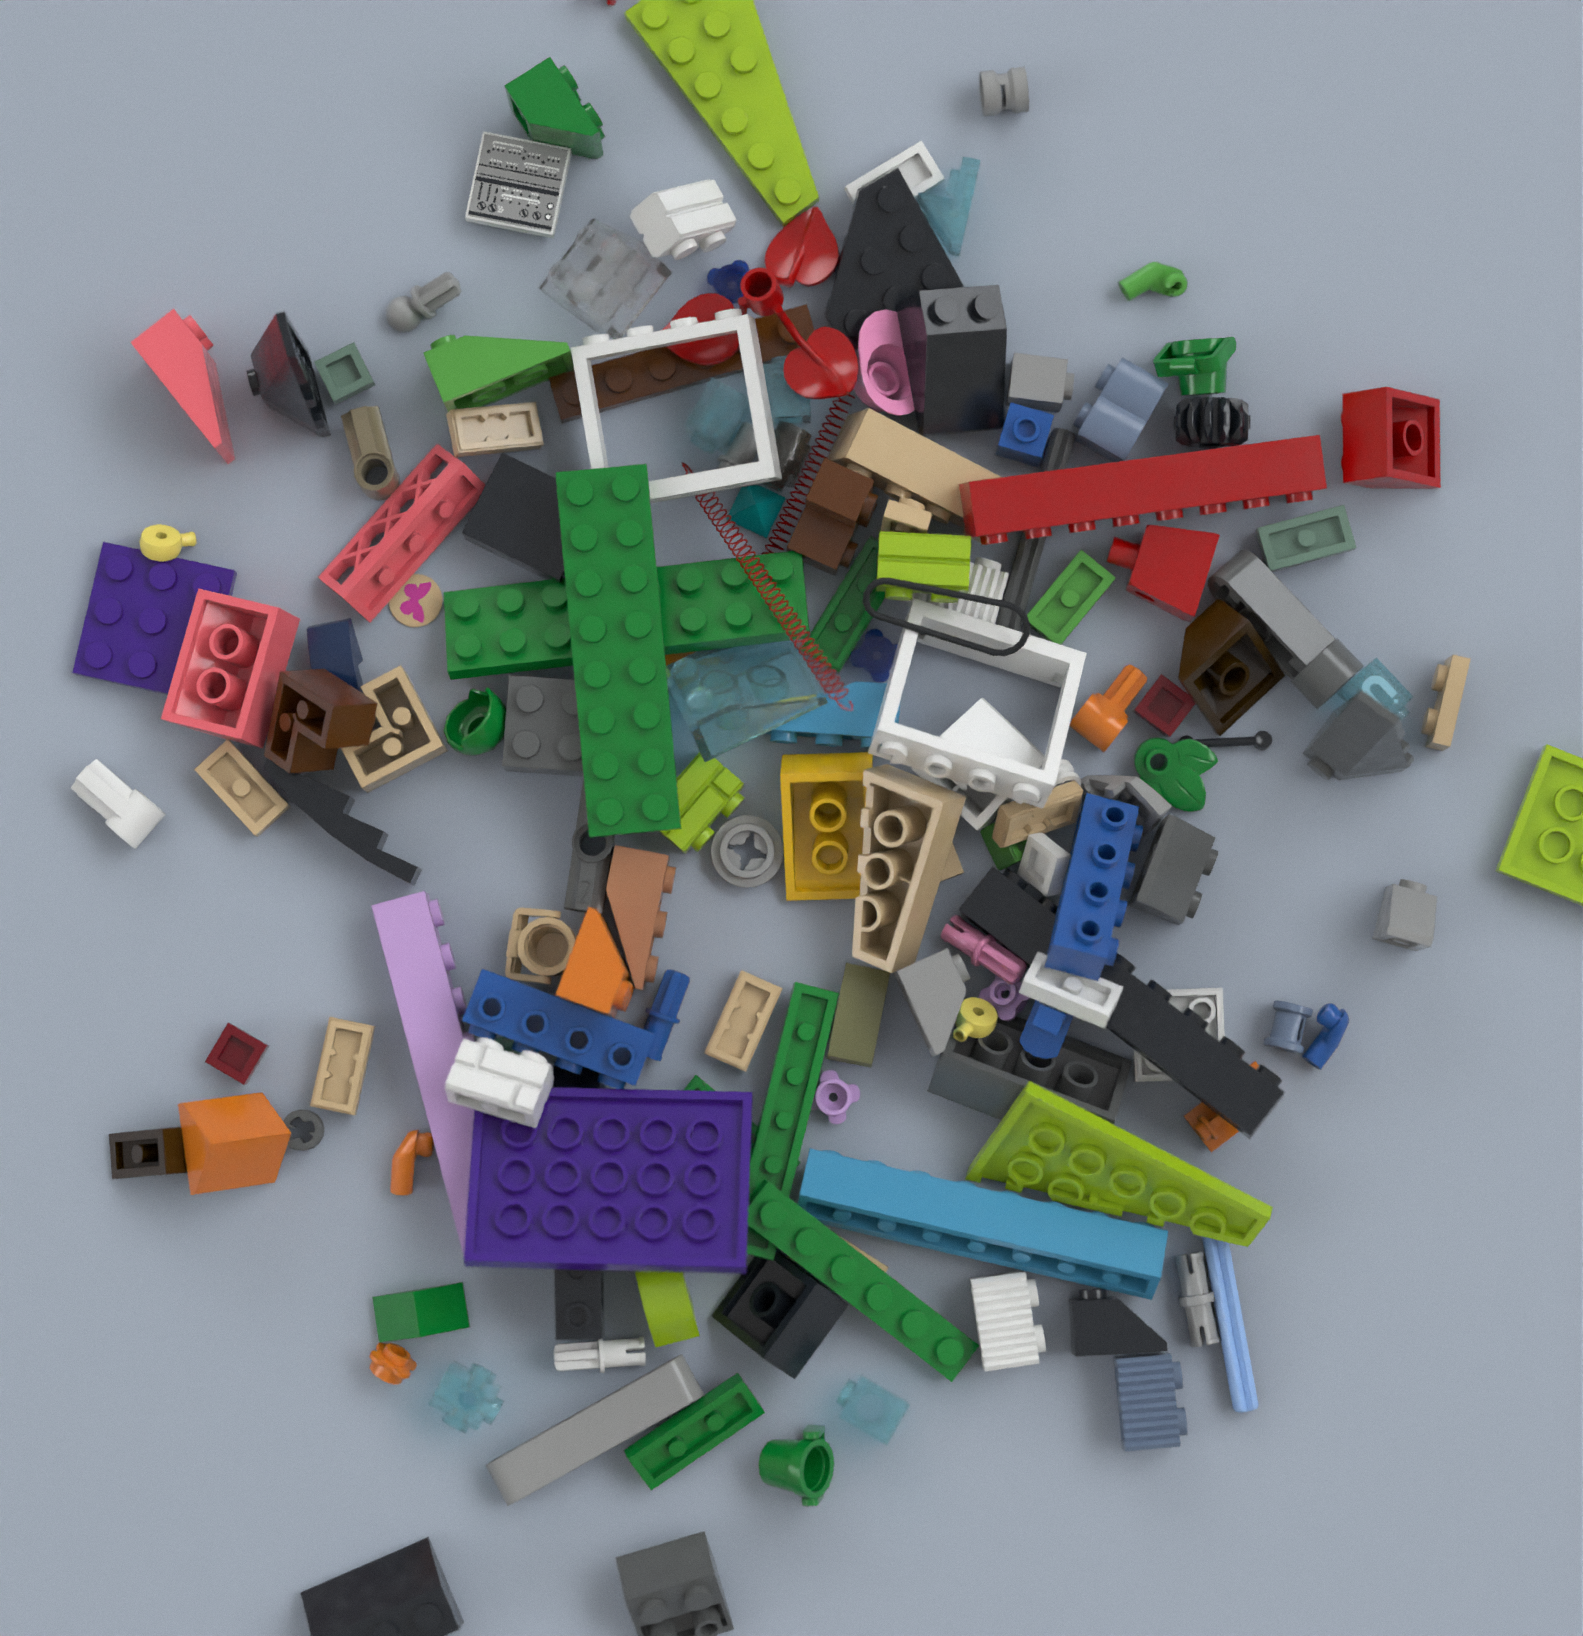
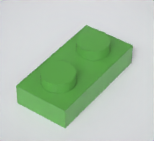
(1069, 598)

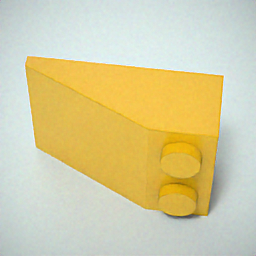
(822, 823)

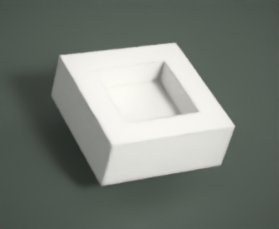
(1044, 864)

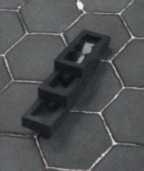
(331, 811)

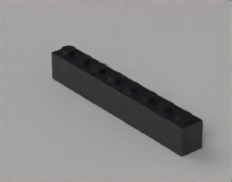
(1142, 1016)

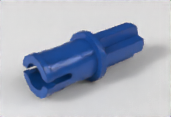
(665, 1010)

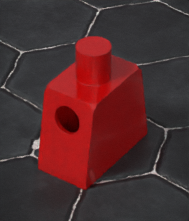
(1167, 567)

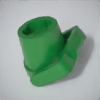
(1197, 364)
(799, 1465)

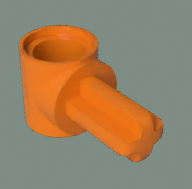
(1104, 715)

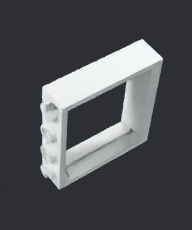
(684, 331)
(965, 764)

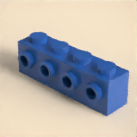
(1093, 887)
(558, 1028)

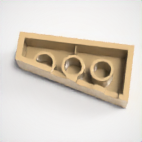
(906, 464)

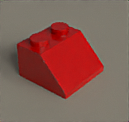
(1390, 439)

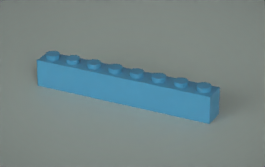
(983, 1224)

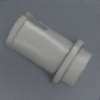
(741, 449)

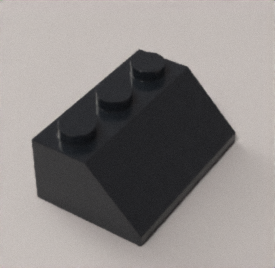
(386, 1597)

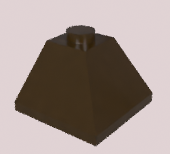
(1225, 665)

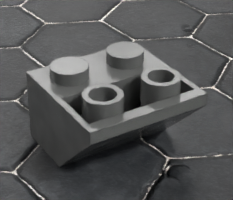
(675, 1589)

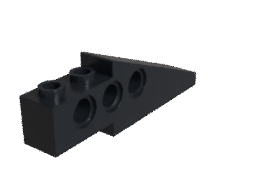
(578, 1292)

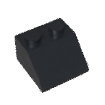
(780, 1312)

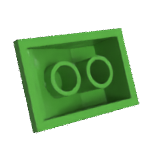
(488, 369)

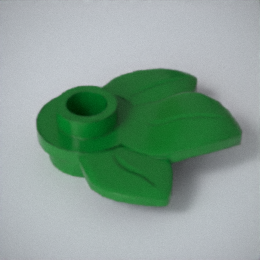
(1179, 775)

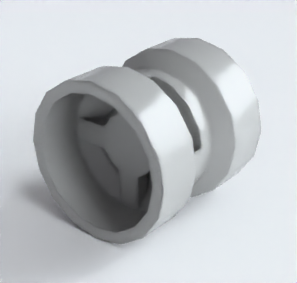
(1014, 91)

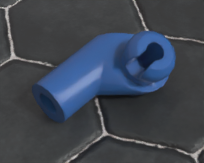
(1329, 1038)

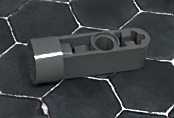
(1291, 633)

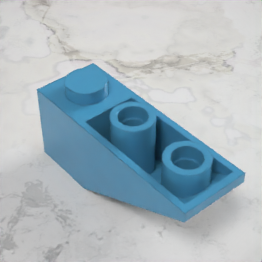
(833, 724)

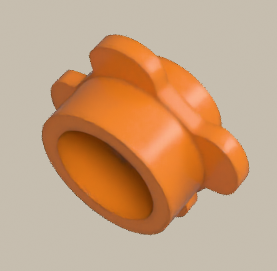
(391, 1363)

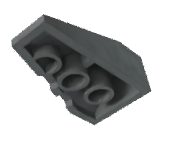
(1359, 741)

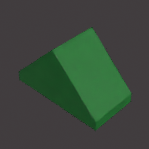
(421, 1312)

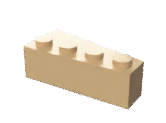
(901, 863)

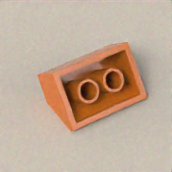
(596, 970)

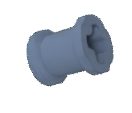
(1288, 1027)

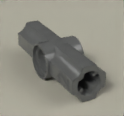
(587, 873)

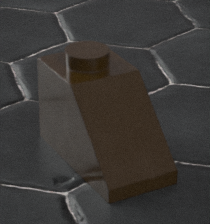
(147, 1153)

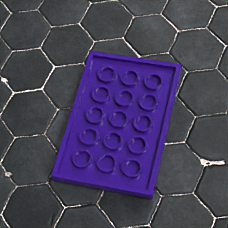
(614, 1183)

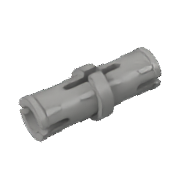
(1196, 1299)

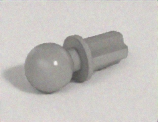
(406, 312)

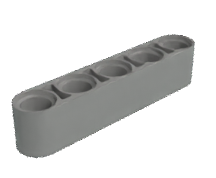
(594, 1429)

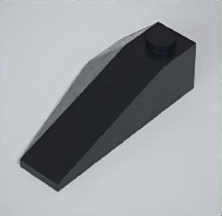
(286, 376)

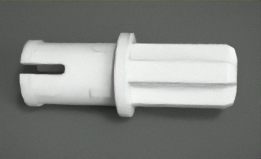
(599, 1354)

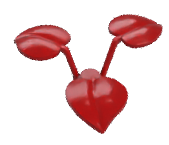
(801, 253)

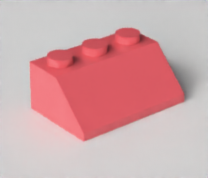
(230, 667)

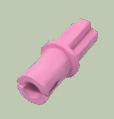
(984, 950)

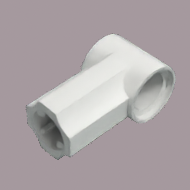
(126, 810)

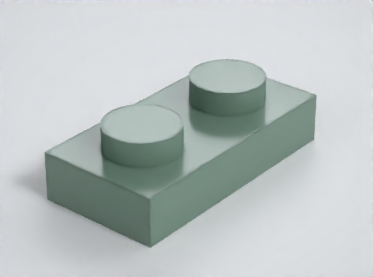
(1306, 538)

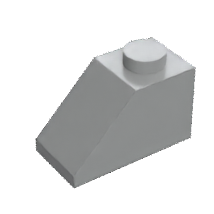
(1406, 916)

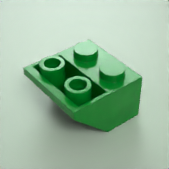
(551, 110)

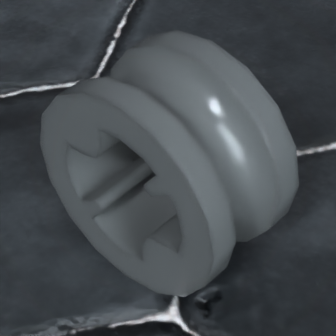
(306, 1116)

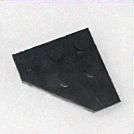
(885, 256)

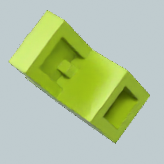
(667, 1306)

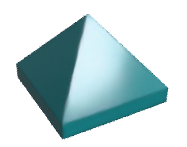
(756, 509)

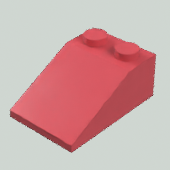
(180, 359)

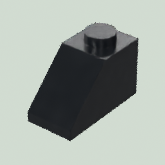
(1108, 1327)

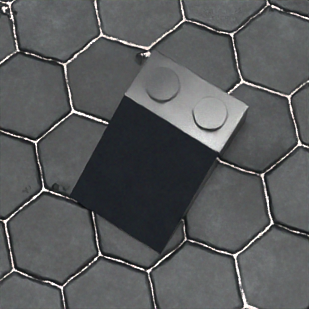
(955, 358)

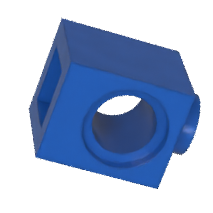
(1024, 434)

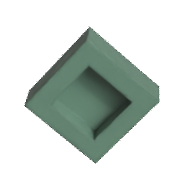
(344, 373)

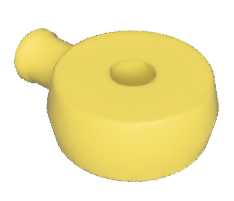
(164, 542)
(975, 1019)

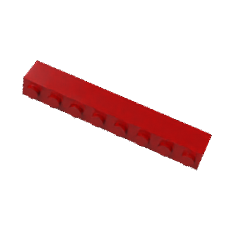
(1143, 487)

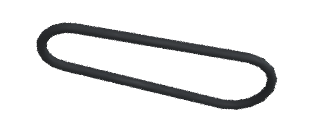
(950, 593)

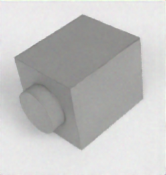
(1039, 382)

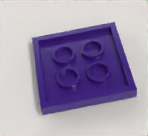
(141, 616)

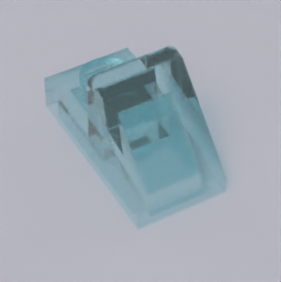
(949, 215)

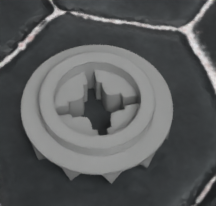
(735, 833)

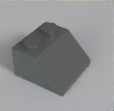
(1173, 871)

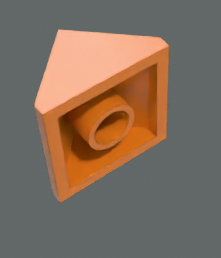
(232, 1142)

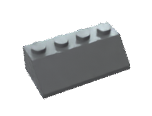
(995, 1069)

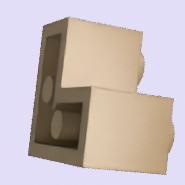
(405, 734)

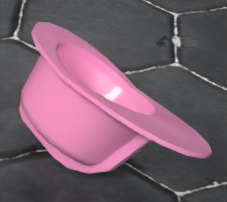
(883, 370)

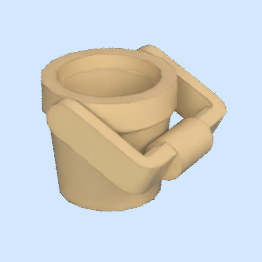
(538, 945)

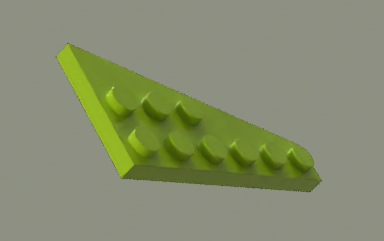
(730, 79)
(1102, 1168)

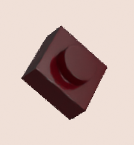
(1164, 706)
(237, 1053)

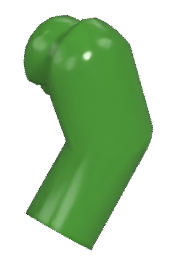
(1156, 278)

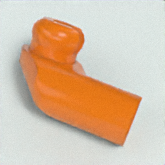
(404, 1160)

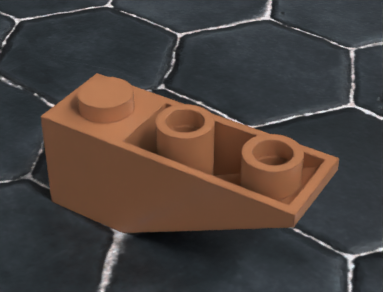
(635, 895)

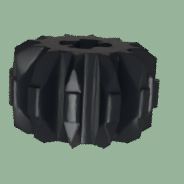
(1212, 422)

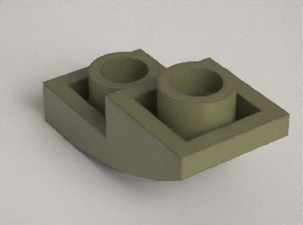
(858, 1015)

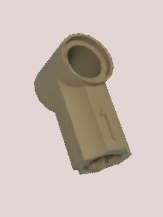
(370, 449)

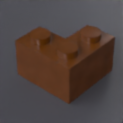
(831, 517)
(314, 718)

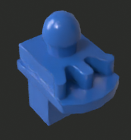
(1045, 1030)

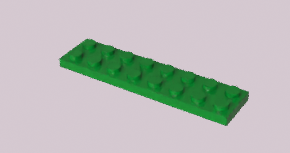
(700, 603)
(618, 650)

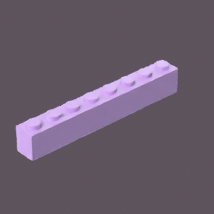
(432, 1028)

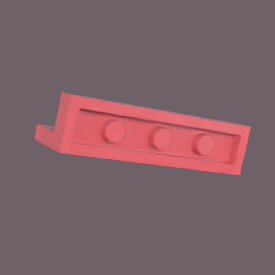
(408, 535)

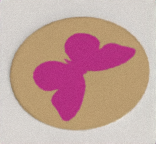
(417, 601)

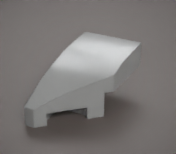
(1130, 791)

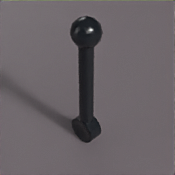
(1261, 741)

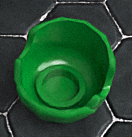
(476, 723)

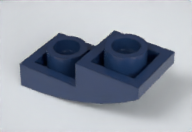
(336, 649)

